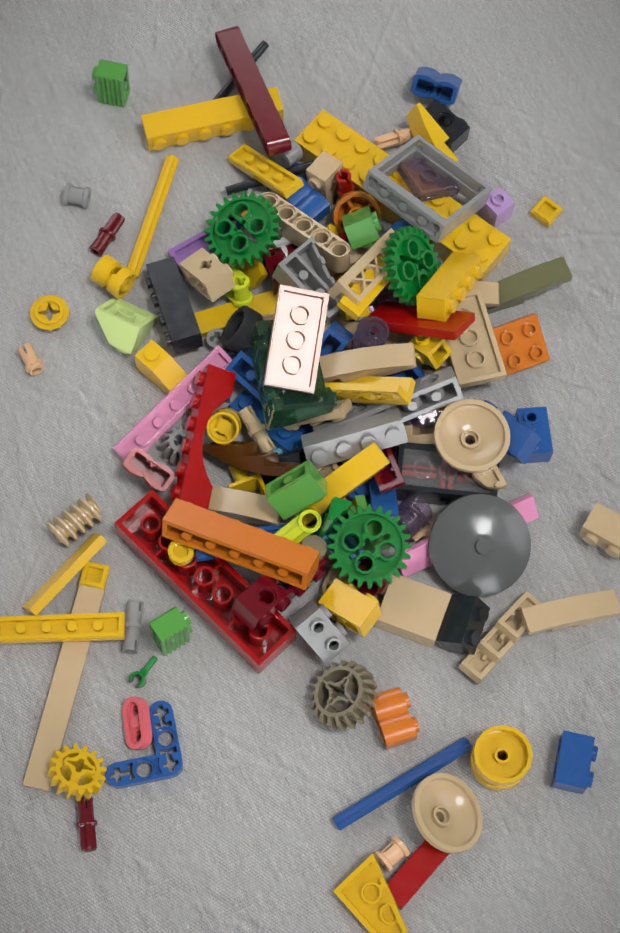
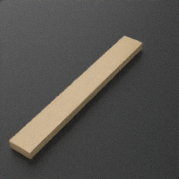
(61, 695)

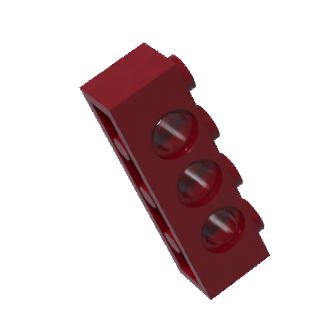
(254, 612)

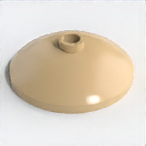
(473, 421)
(447, 813)

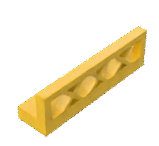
(375, 390)

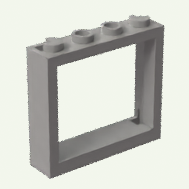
(411, 208)

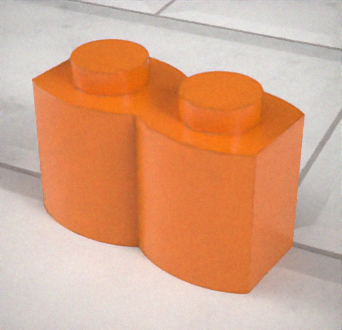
(394, 719)

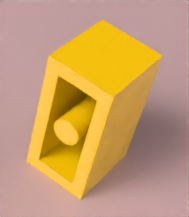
(351, 607)

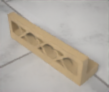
(358, 270)

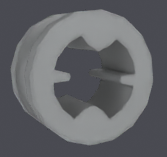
(211, 337)

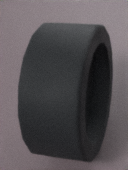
(239, 329)

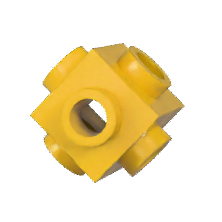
(430, 350)

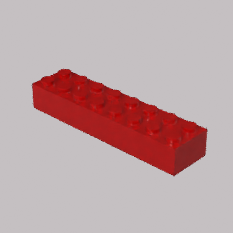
(204, 585)

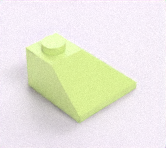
(124, 324)

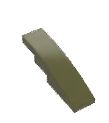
(531, 282)

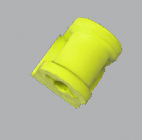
(240, 293)

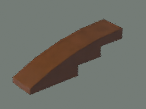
(246, 457)

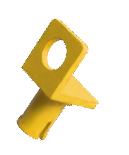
(246, 483)

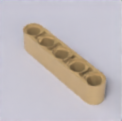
(299, 227)

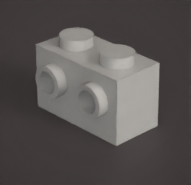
(319, 631)

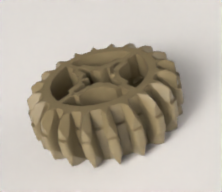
(334, 709)

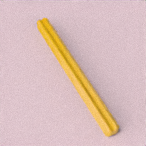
(153, 214)

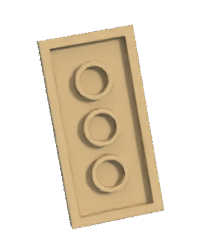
(476, 351)

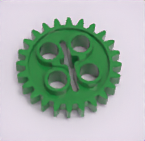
(227, 245)
(409, 263)
(357, 526)

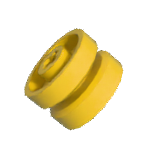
(506, 743)

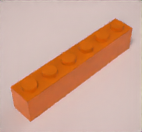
(240, 543)

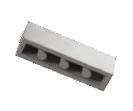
(352, 437)

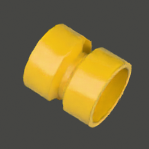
(113, 276)
(224, 425)

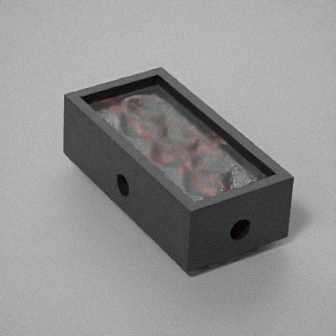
(432, 477)

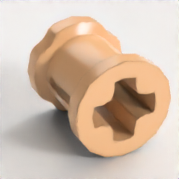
(391, 854)

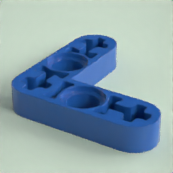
(155, 761)

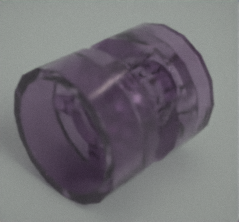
(370, 332)
(414, 513)

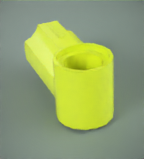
(296, 530)

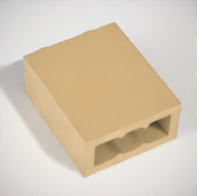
(412, 610)

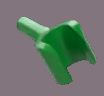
(143, 672)

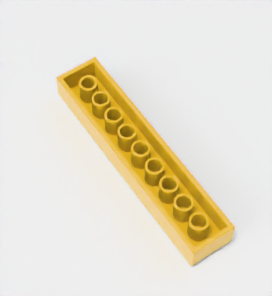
(360, 155)

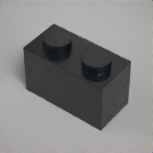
(463, 624)

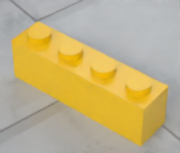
(449, 286)

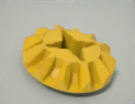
(41, 307)

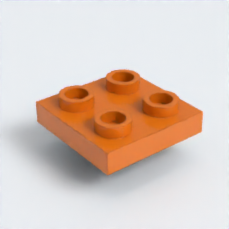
(521, 343)

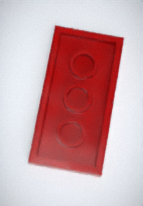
(404, 320)

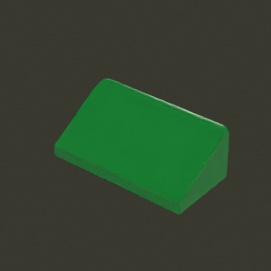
(331, 515)

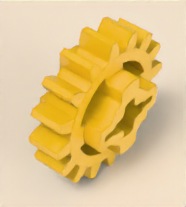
(76, 772)

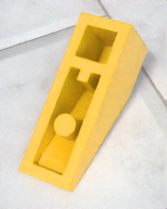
(159, 367)

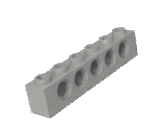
(429, 394)

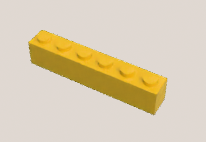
(200, 121)

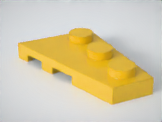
(370, 899)

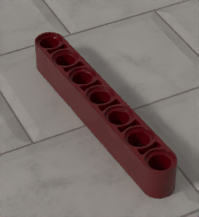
(253, 91)

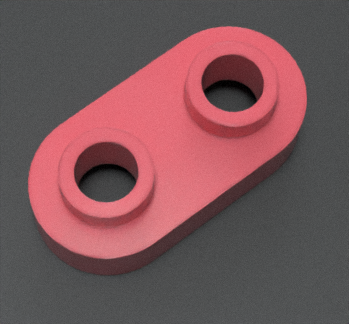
(137, 723)

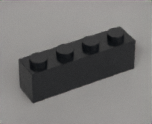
(174, 305)

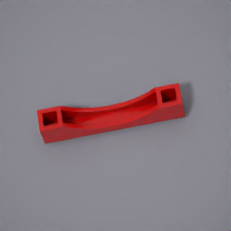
(213, 389)

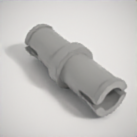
(133, 626)

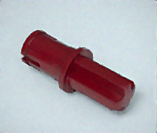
(107, 234)
(86, 825)

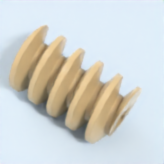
(75, 520)

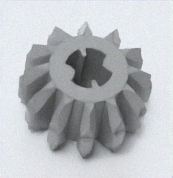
(171, 442)

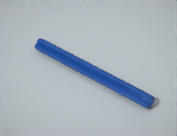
(401, 783)

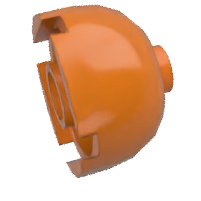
(351, 202)

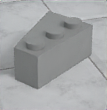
(307, 271)

